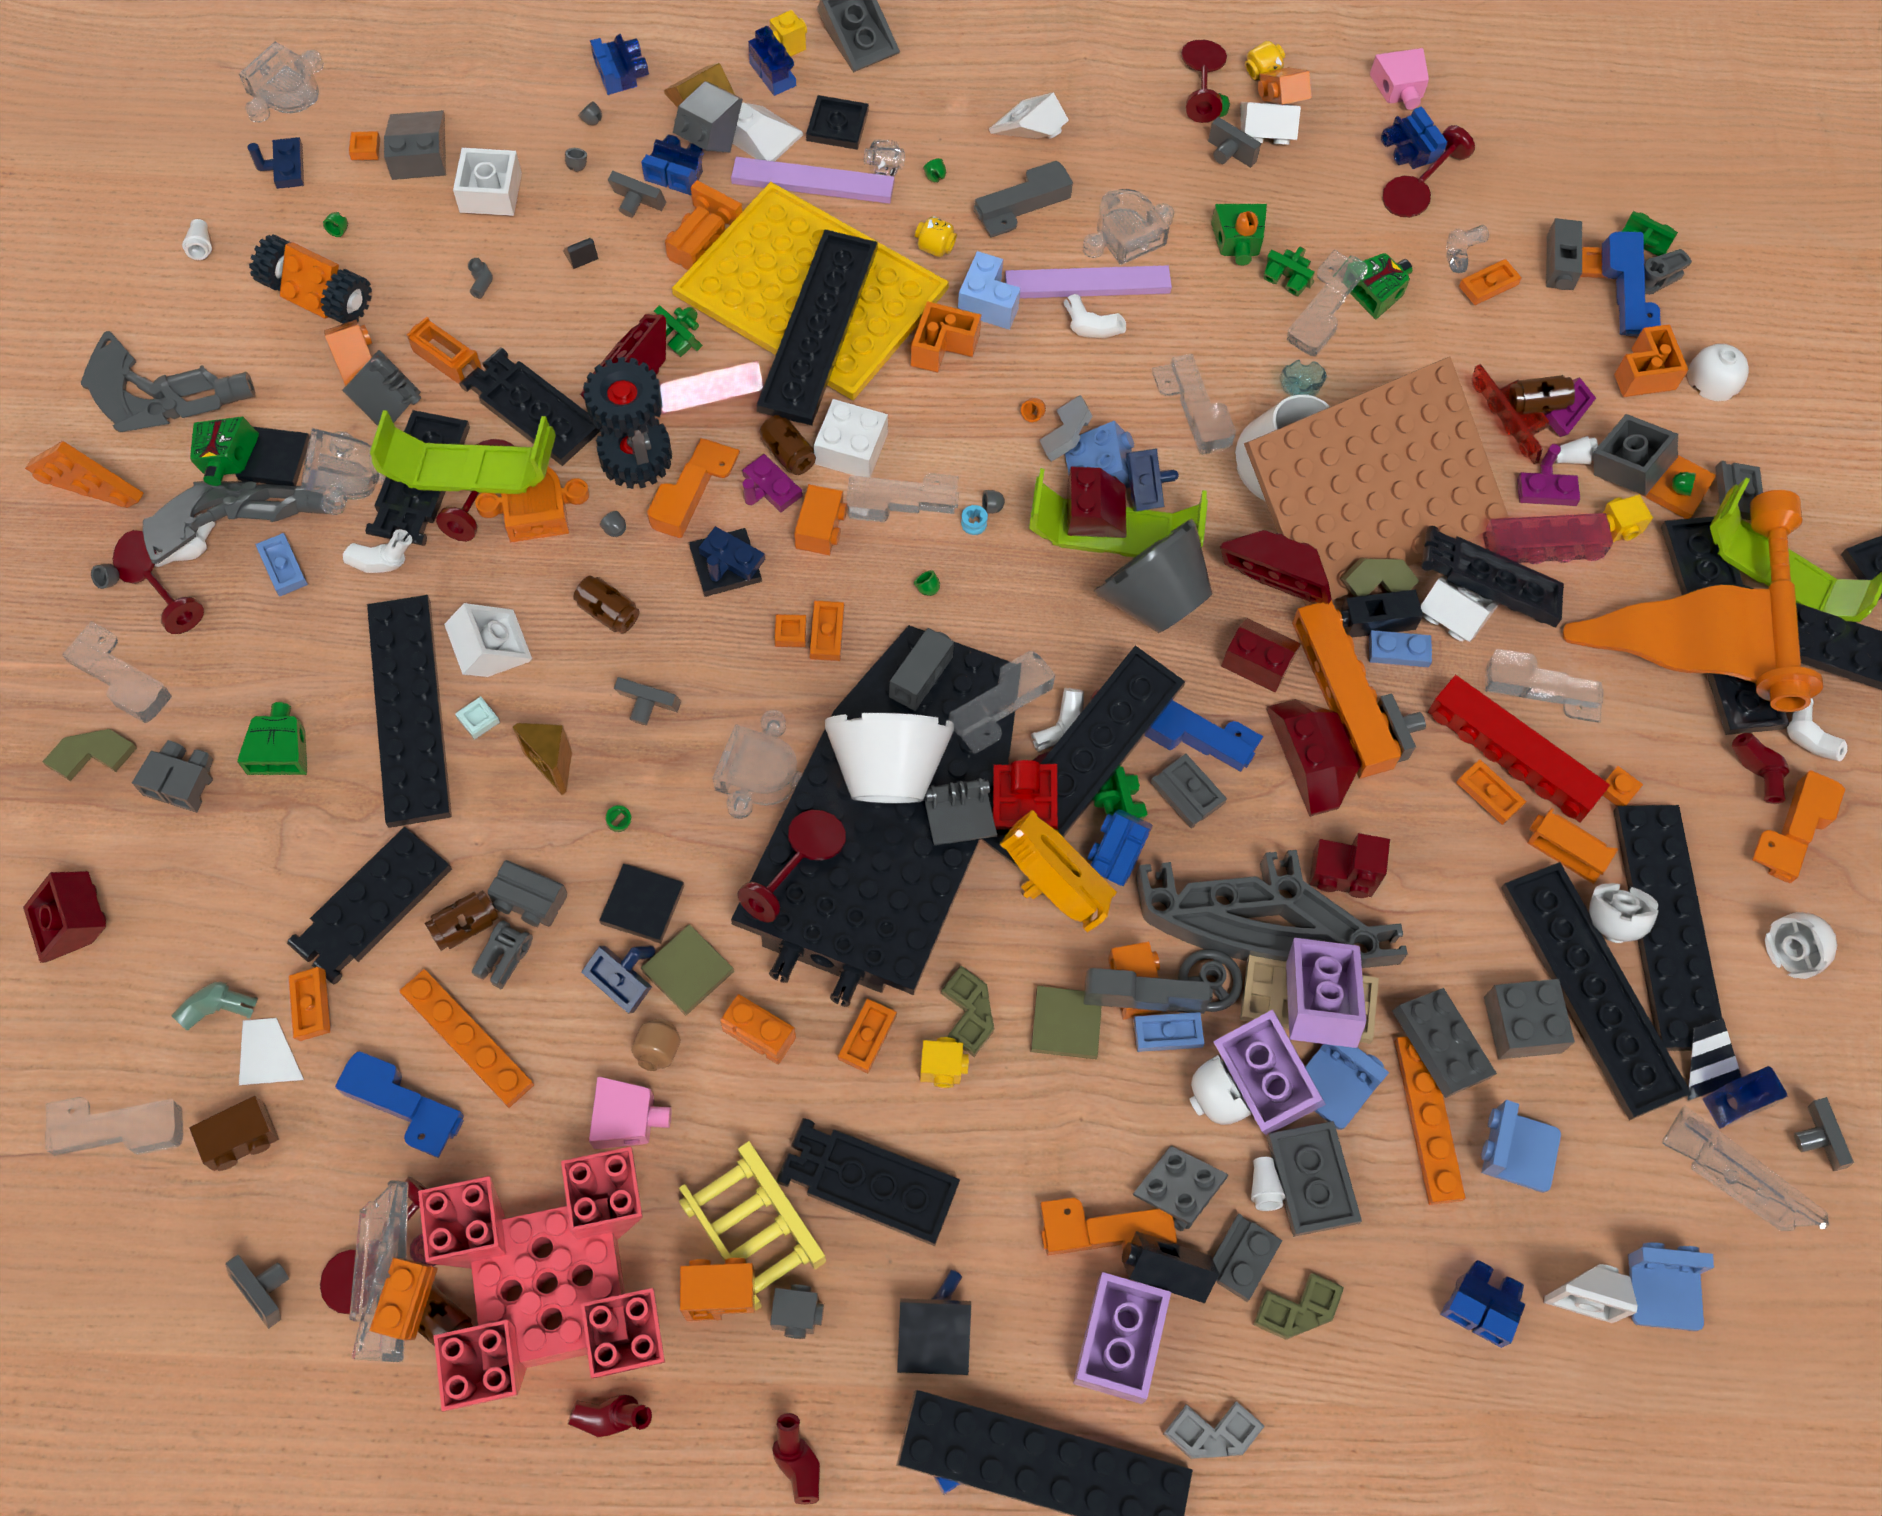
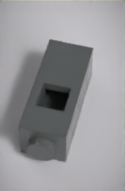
(1564, 254)
(921, 668)

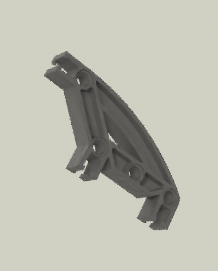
(1206, 923)

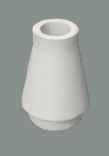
(197, 240)
(1578, 451)
(1266, 1186)

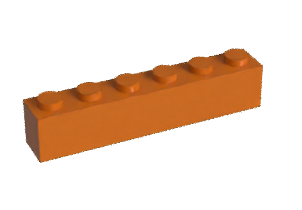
(1346, 687)

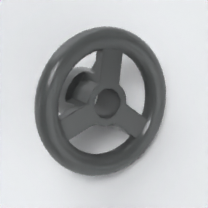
(1217, 970)

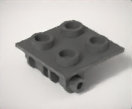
(381, 388)
(959, 811)
(1180, 1186)

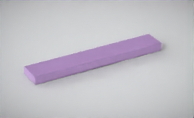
(813, 180)
(1091, 281)

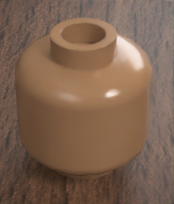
(656, 1045)

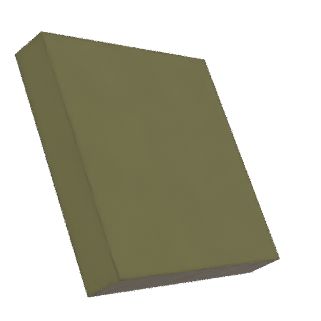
(687, 969)
(1065, 1024)

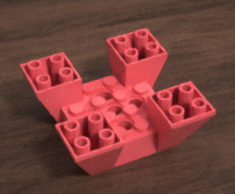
(469, 1230)

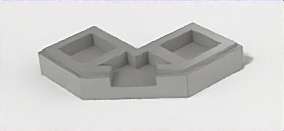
(1063, 439)
(1228, 1438)

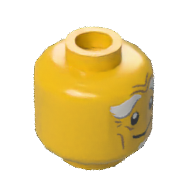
(1264, 58)
(935, 236)

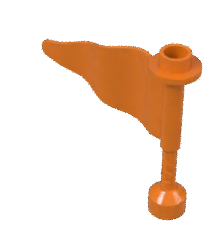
(1724, 626)

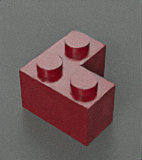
(1352, 867)

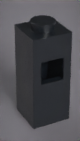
(1381, 612)
(1169, 1267)

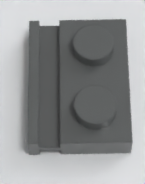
(1733, 474)
(1188, 790)
(1244, 1257)

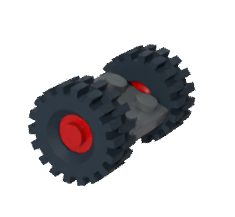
(625, 404)

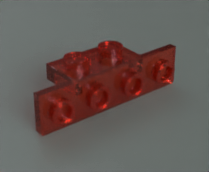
(1520, 426)

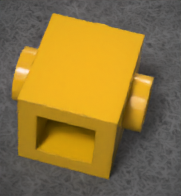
(790, 32)
(1627, 517)
(943, 1062)

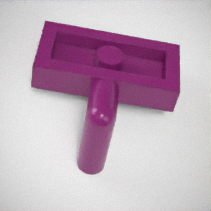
(1564, 420)
(767, 480)
(1548, 487)

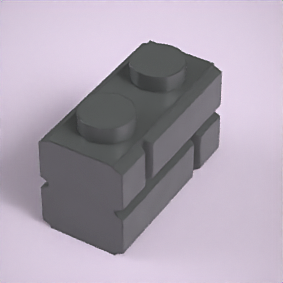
(526, 894)

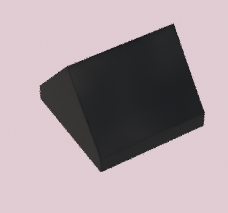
(581, 253)

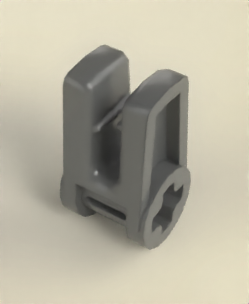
(1665, 270)
(502, 941)

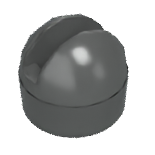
(591, 114)
(575, 159)
(992, 501)
(613, 524)
(105, 575)

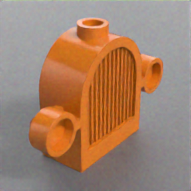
(538, 511)

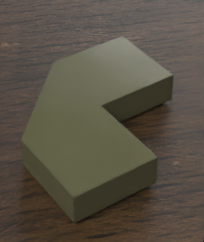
(1370, 572)
(77, 750)
(973, 997)
(1289, 1319)

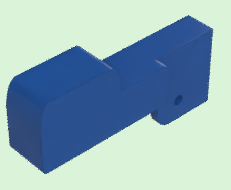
(1625, 262)
(1183, 725)
(379, 1086)

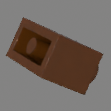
(234, 1134)

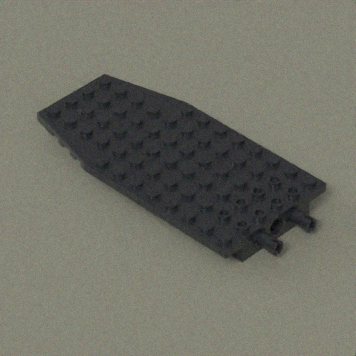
(889, 889)

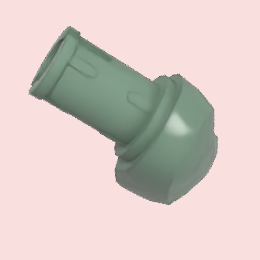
(211, 999)

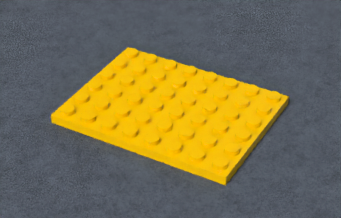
(759, 268)

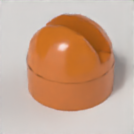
(1242, 223)
(1029, 407)

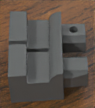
(171, 779)

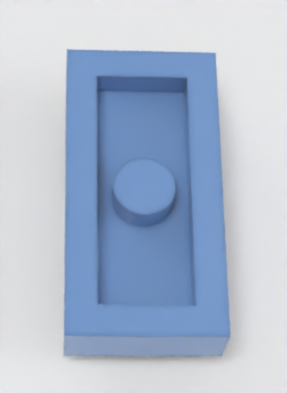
(281, 564)
(1400, 648)
(1168, 1032)

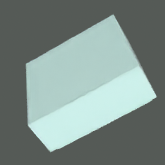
(477, 718)

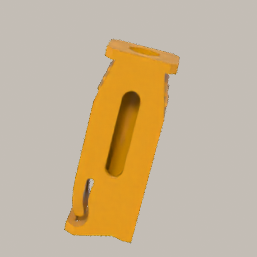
(1058, 871)

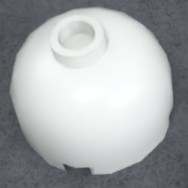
(1718, 372)
(1622, 914)
(1801, 944)
(1217, 1093)

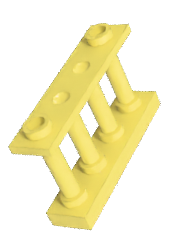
(767, 1194)

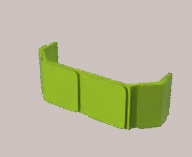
(460, 466)
(1143, 527)
(1813, 586)

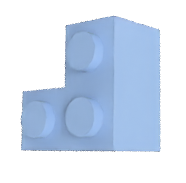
(986, 294)

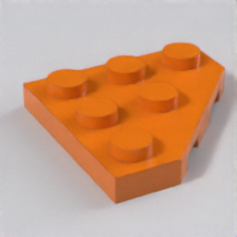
(75, 472)

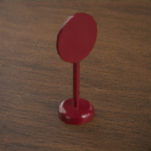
(1205, 56)
(1411, 195)
(458, 522)
(135, 566)
(812, 836)
(338, 1274)

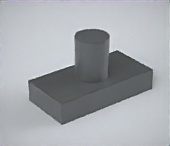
(1233, 143)
(635, 193)
(646, 699)
(1401, 726)
(1826, 1135)
(257, 1288)

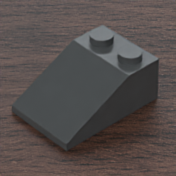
(858, 31)
(415, 145)

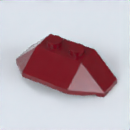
(643, 342)
(1279, 564)
(1315, 752)

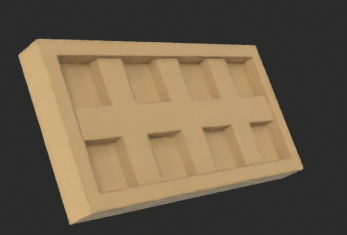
(1267, 990)

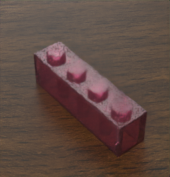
(711, 386)
(1550, 538)

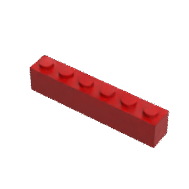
(1518, 749)

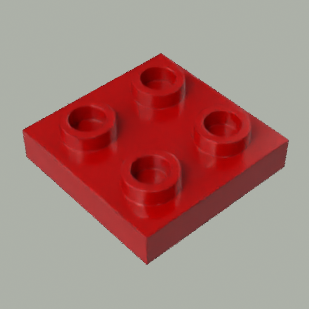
(1024, 788)

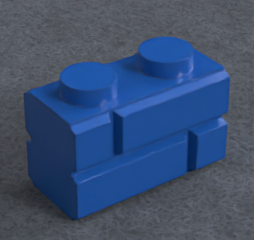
(1120, 846)

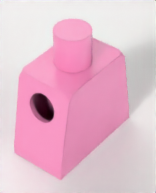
(1401, 76)
(624, 1115)

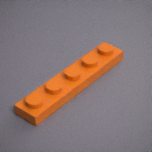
(466, 1038)
(1430, 1127)

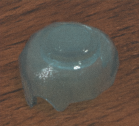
(1302, 379)

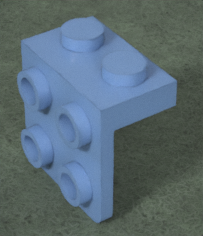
(1103, 449)
(1344, 1081)
(1520, 1148)
(1668, 1286)

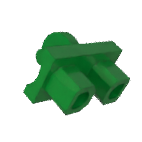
(1656, 236)
(1292, 266)
(683, 339)
(1118, 793)

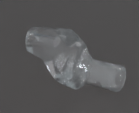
(1458, 243)

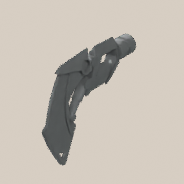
(107, 380)
(175, 521)

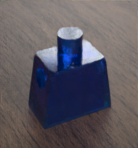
(1752, 1093)

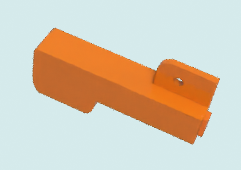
(676, 503)
(1811, 808)
(1073, 1233)

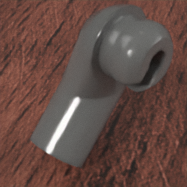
(482, 277)

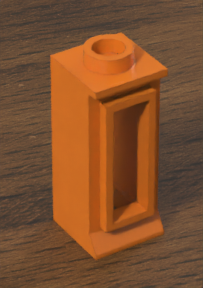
(419, 340)
(1571, 846)

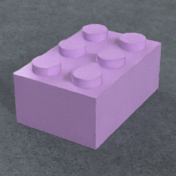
(1325, 993)
(1269, 1073)
(1122, 1338)

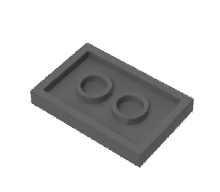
(1444, 1042)
(1314, 1178)

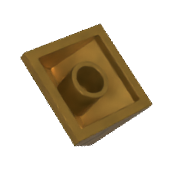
(713, 73)
(547, 750)

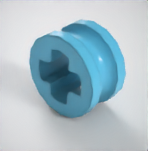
(971, 512)

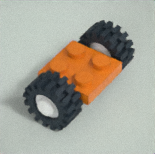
(310, 280)

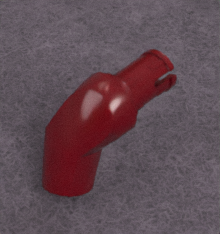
(1763, 763)
(610, 1416)
(797, 1460)

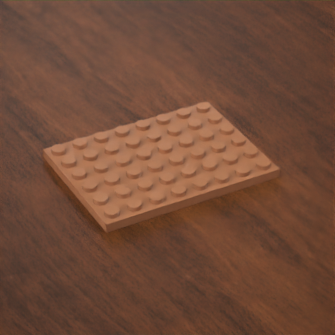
(1379, 473)

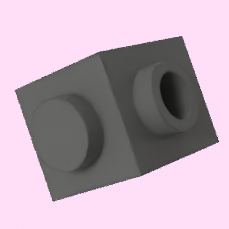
(796, 1311)

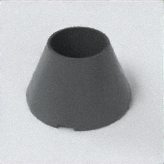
(1162, 580)

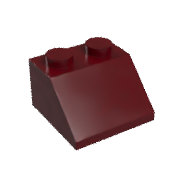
(1095, 504)
(1260, 654)
(64, 914)

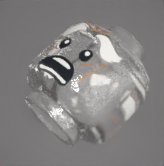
(884, 157)

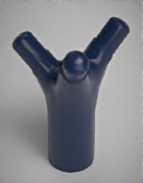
(948, 1286)

